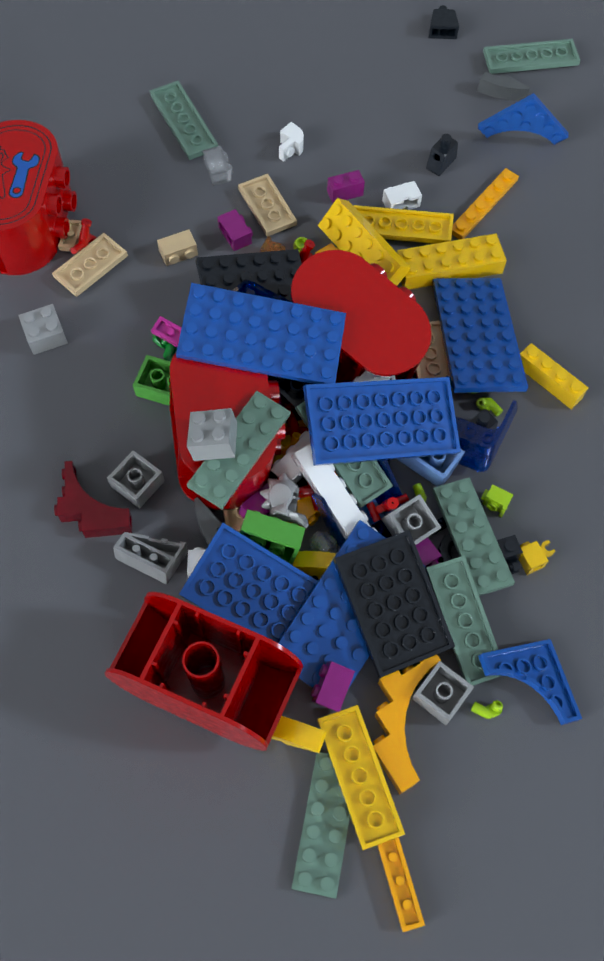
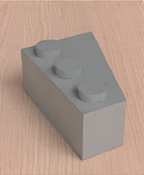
(150, 556)

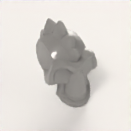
(283, 499)

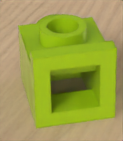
(496, 499)

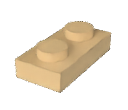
(73, 236)

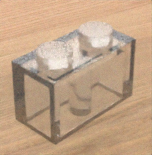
(217, 165)

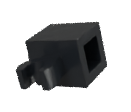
(511, 551)

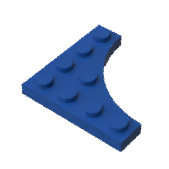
(527, 116)
(540, 669)

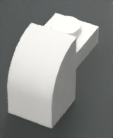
(292, 141)

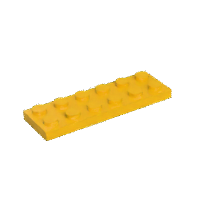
(409, 224)
(361, 778)

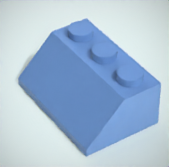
(434, 468)

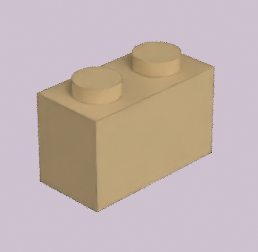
(177, 247)

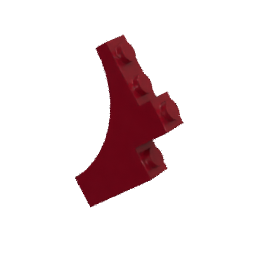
(92, 516)

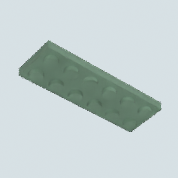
(531, 56)
(183, 119)
(256, 428)
(362, 479)
(473, 535)
(463, 616)
(322, 833)

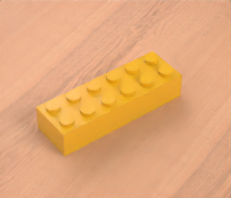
(356, 235)
(453, 259)

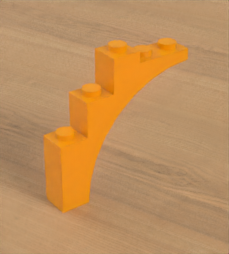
(392, 750)

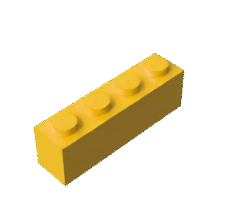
(552, 376)

